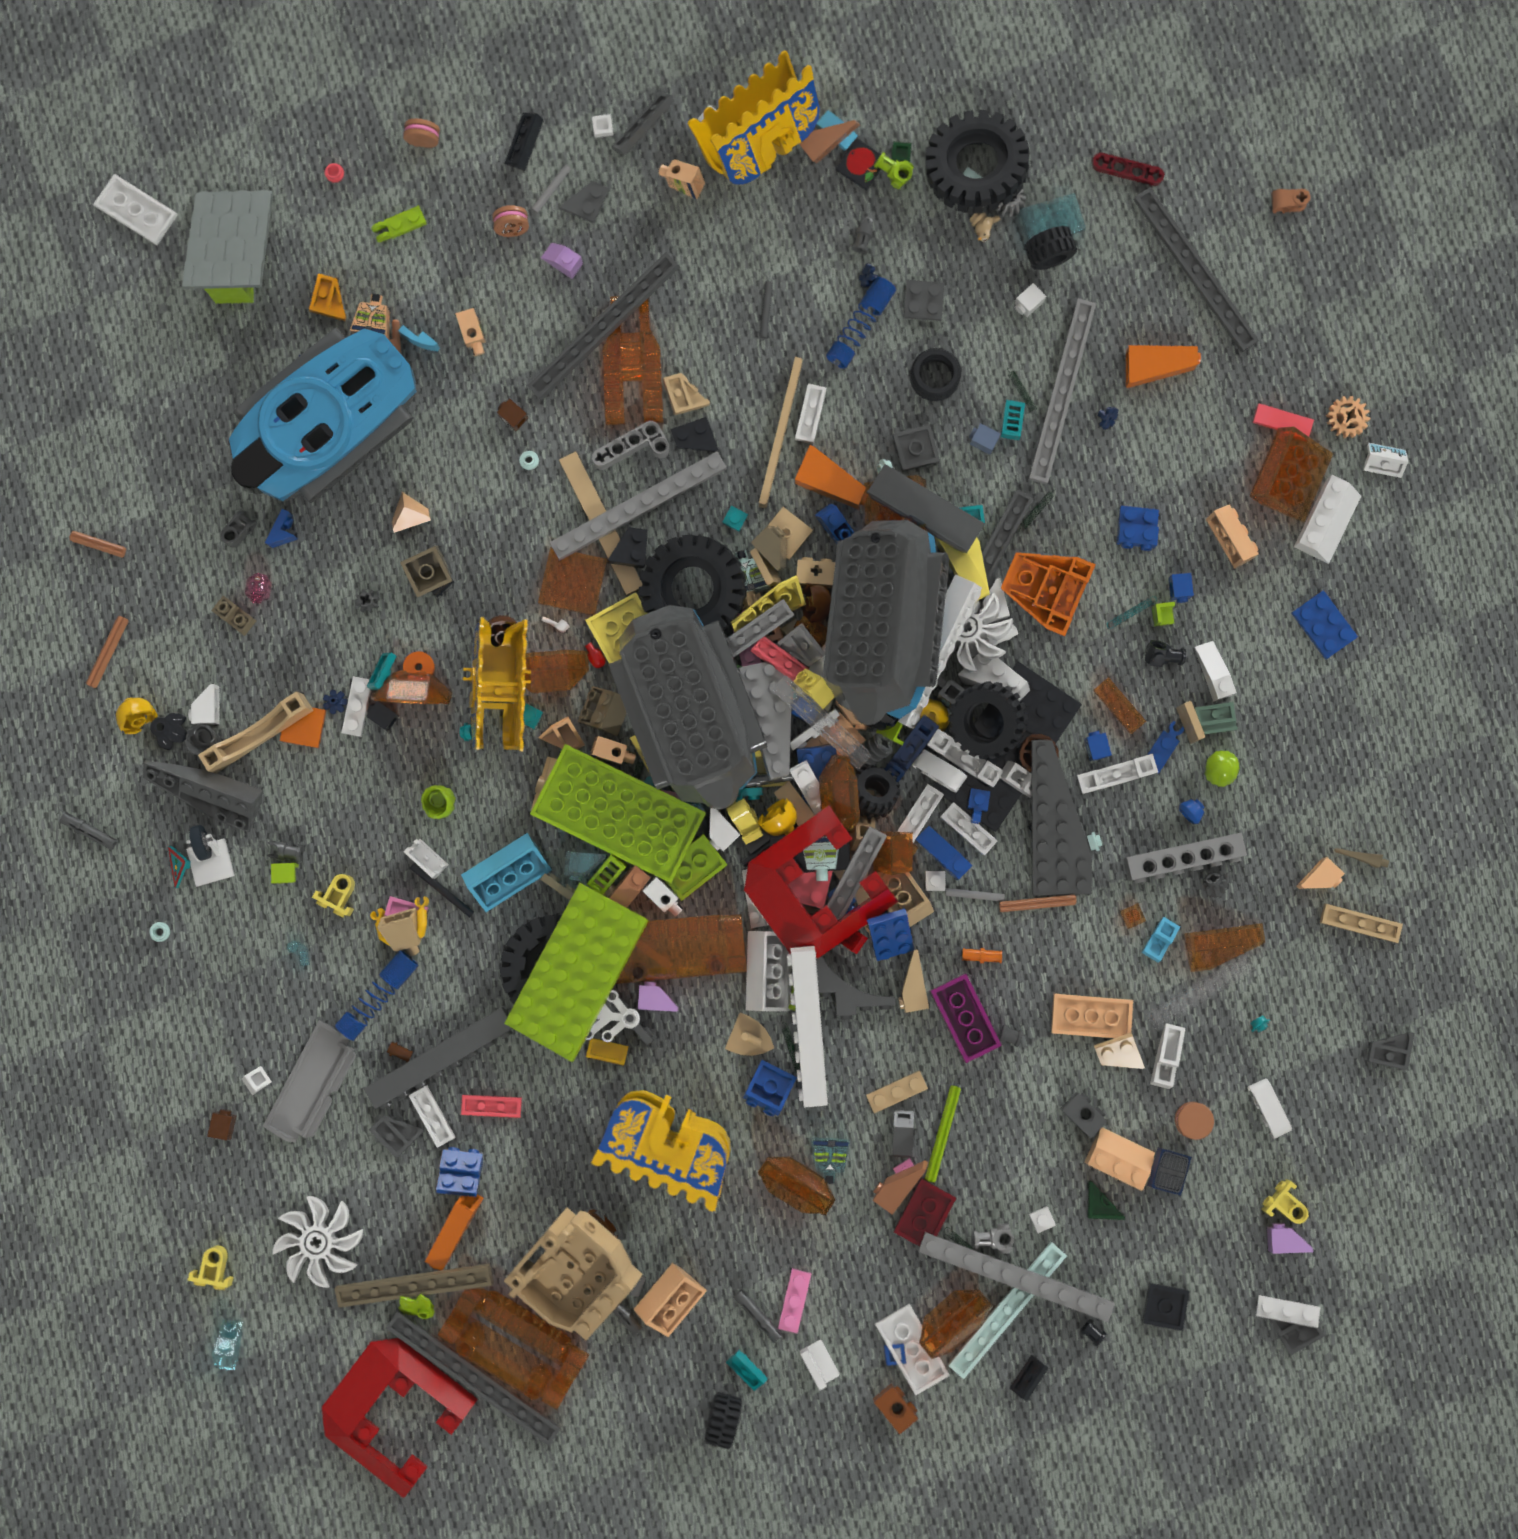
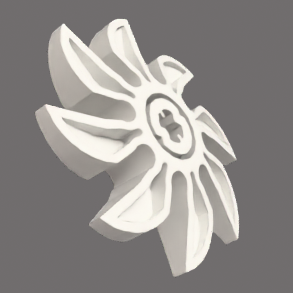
(979, 632)
(320, 1231)

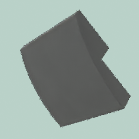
(1296, 1336)

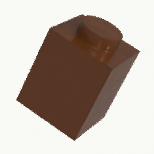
(512, 414)
(222, 1125)

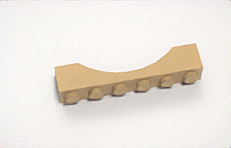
(235, 747)

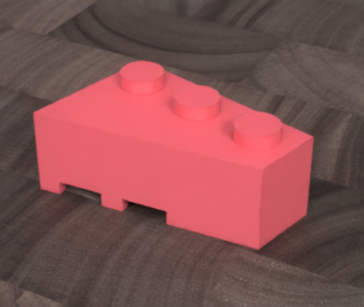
(810, 891)

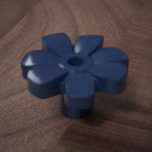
(867, 275)
(1108, 417)
(335, 702)

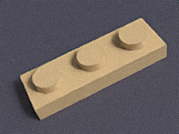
(896, 1091)

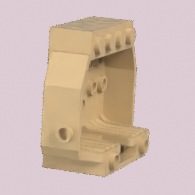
(559, 1288)

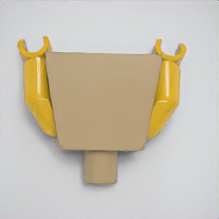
(404, 928)

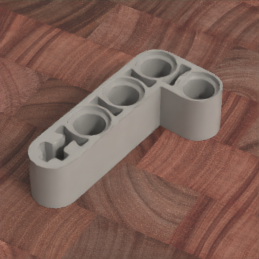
(628, 448)

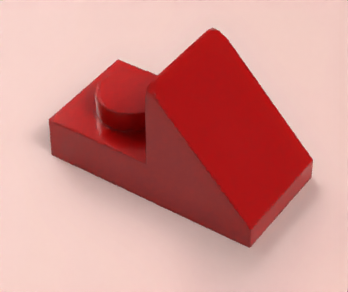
(854, 942)

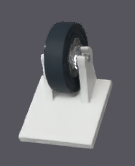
(208, 857)

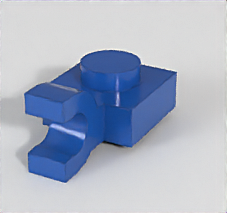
(978, 802)

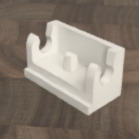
(426, 858)

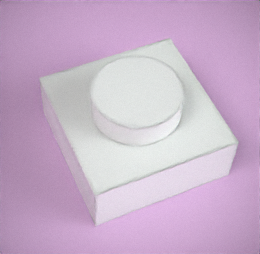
(602, 126)
(934, 880)
(1042, 1219)

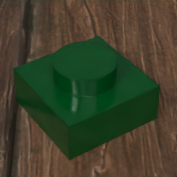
(901, 151)

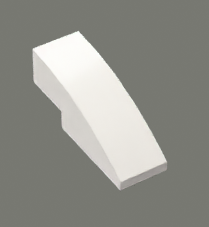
(1017, 777)
(1168, 1056)

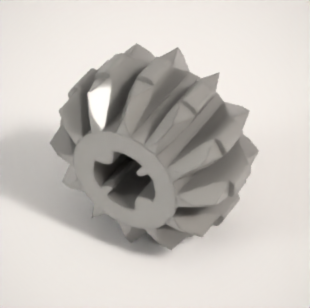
(1015, 206)

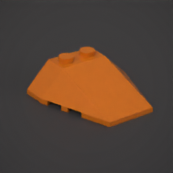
(1048, 587)

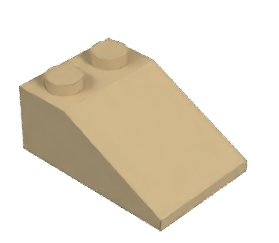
(908, 896)

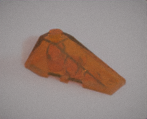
(1216, 946)

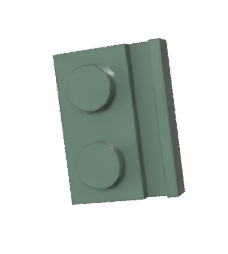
(1217, 718)

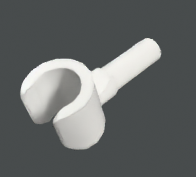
(562, 626)

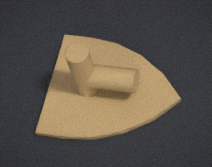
(749, 1037)

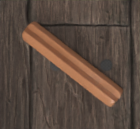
(97, 544)

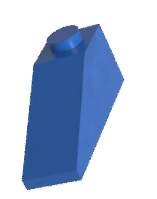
(943, 853)

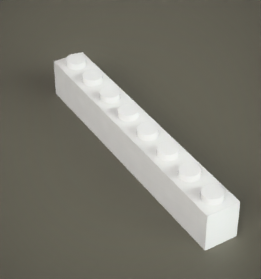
(958, 608)
(808, 1026)

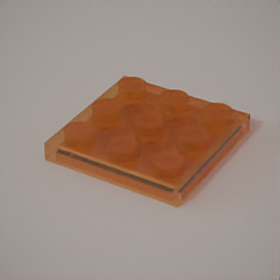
(573, 582)

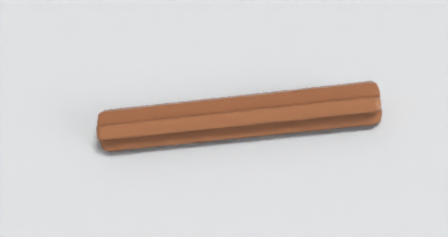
(107, 651)
(1037, 903)

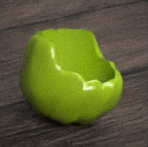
(1222, 768)
(438, 801)

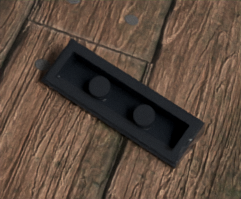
(526, 142)

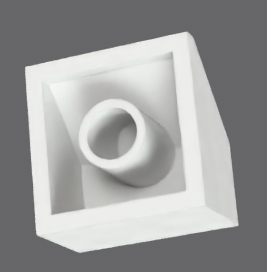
(721, 831)

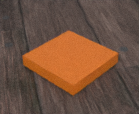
(306, 730)

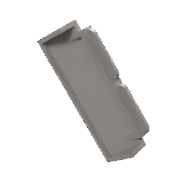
(310, 1084)

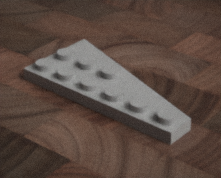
(772, 715)

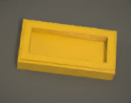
(607, 1051)

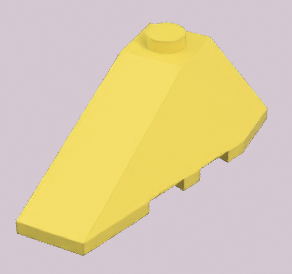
(967, 565)
(788, 590)

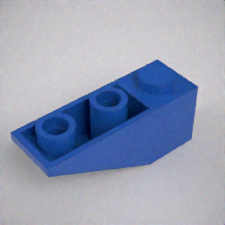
(834, 523)

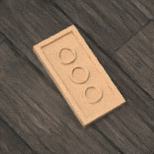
(1091, 1016)

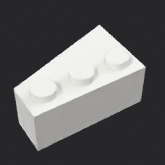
(994, 671)

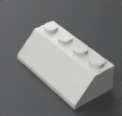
(1328, 519)
(767, 973)

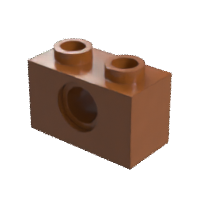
(901, 1419)

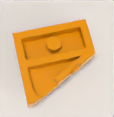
(327, 298)

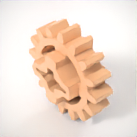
(1357, 417)

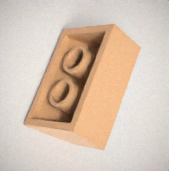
(1232, 535)
(1120, 1158)
(669, 1300)

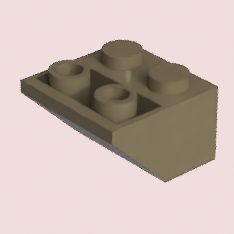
(603, 711)

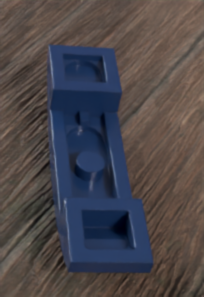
(912, 747)

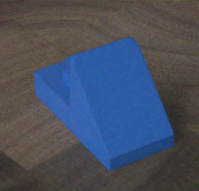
(278, 534)

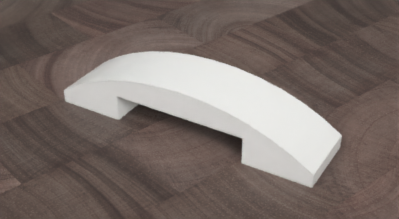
(975, 766)
(1117, 774)

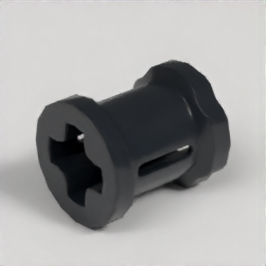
(1093, 1332)

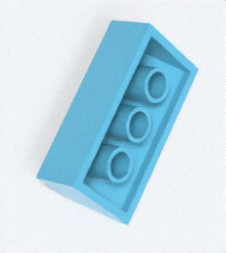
(506, 872)

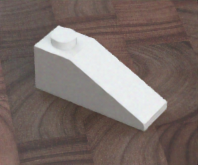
(1215, 671)

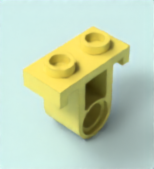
(814, 687)
(745, 821)
(336, 897)
(1285, 1203)
(212, 1271)

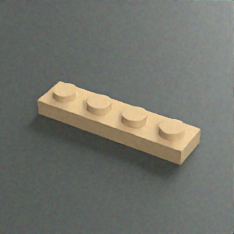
(1361, 923)

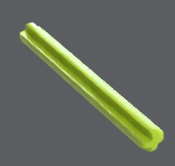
(943, 1132)

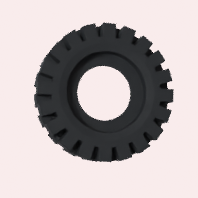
(986, 191)
(702, 553)
(522, 951)

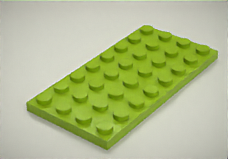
(618, 813)
(576, 972)

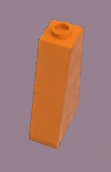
(1158, 362)
(830, 480)
(453, 1231)

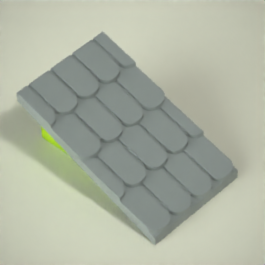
(228, 244)

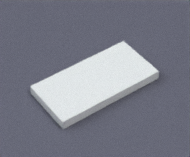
(135, 209)
(919, 1369)

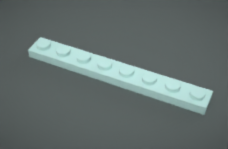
(1003, 1314)

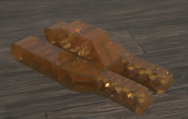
(623, 361)

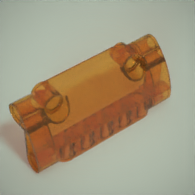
(687, 948)
(507, 1359)

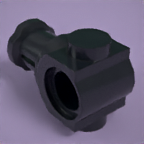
(1160, 653)

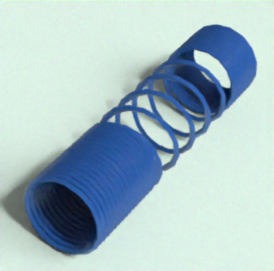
(877, 297)
(394, 974)

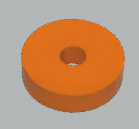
(419, 658)

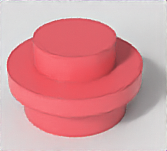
(334, 172)

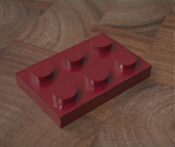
(924, 1212)

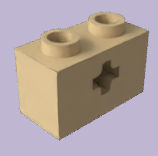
(806, 568)

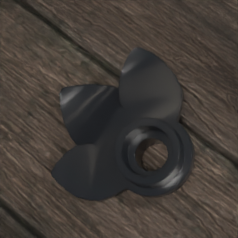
(172, 730)

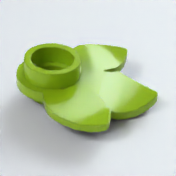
(420, 1306)

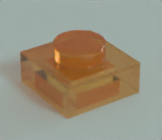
(1132, 916)

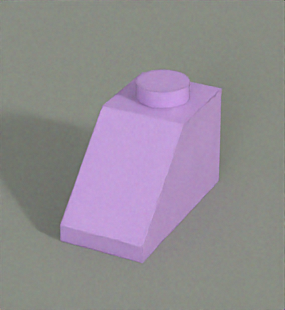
(563, 259)
(654, 998)
(1285, 1240)

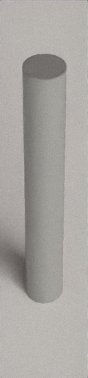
(551, 188)
(974, 894)

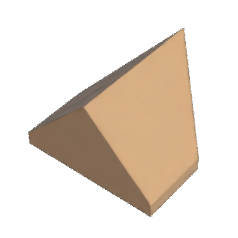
(409, 513)
(563, 733)

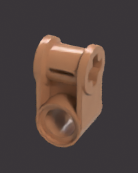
(1287, 201)

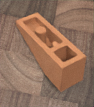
(824, 140)
(629, 886)
(896, 1187)

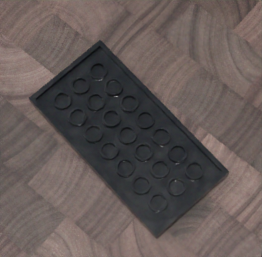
(1048, 714)

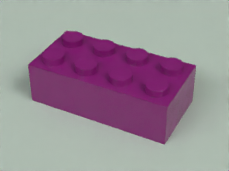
(965, 1018)

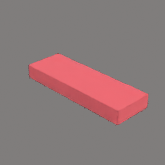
(1277, 418)
(779, 658)
(491, 1106)

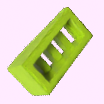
(617, 861)

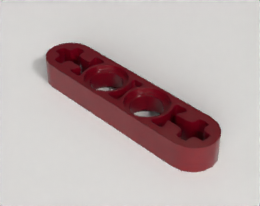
(1128, 166)

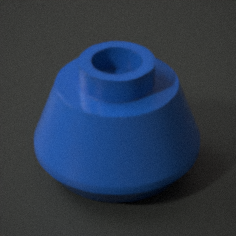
(1192, 810)

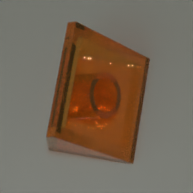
(895, 854)

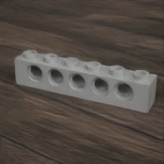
(1233, 843)

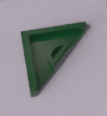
(1100, 1206)

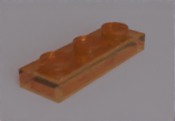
(1119, 705)

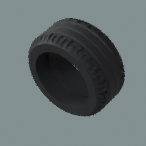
(944, 357)

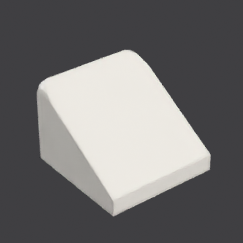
(256, 1080)

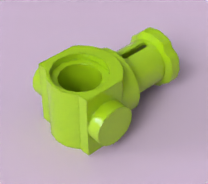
(892, 169)

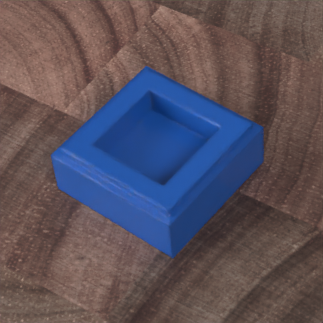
(889, 1357)

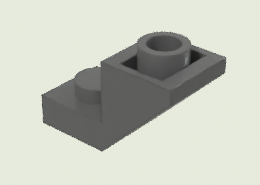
(903, 1134)

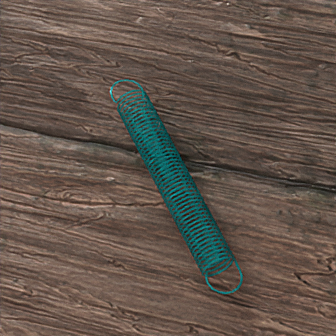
(1150, 604)

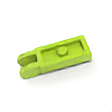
(400, 224)

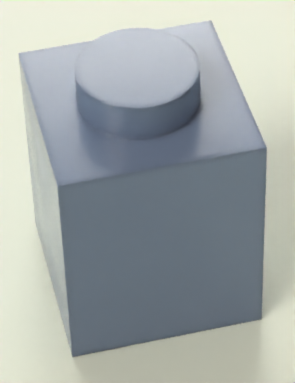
(984, 438)

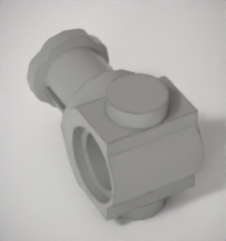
(992, 1238)

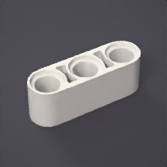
(939, 770)
(1270, 1107)

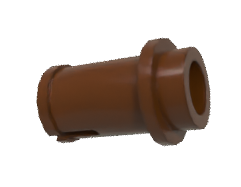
(399, 1051)

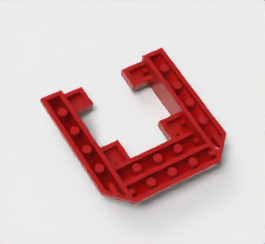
(776, 868)
(399, 1367)

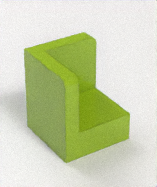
(1163, 614)
(892, 733)
(283, 873)

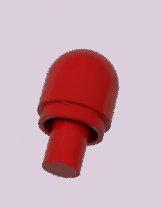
(595, 656)

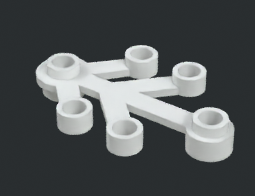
(607, 1015)

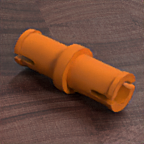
(982, 955)

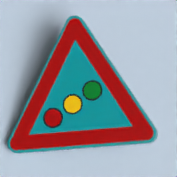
(178, 865)

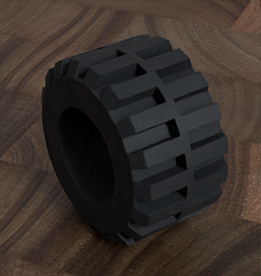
(1050, 248)
(882, 782)
(723, 1420)

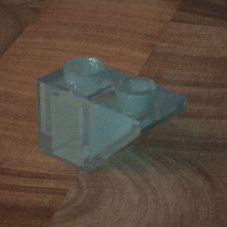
(228, 1345)

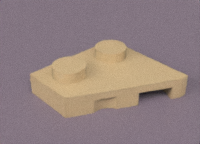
(683, 395)
(1120, 1052)

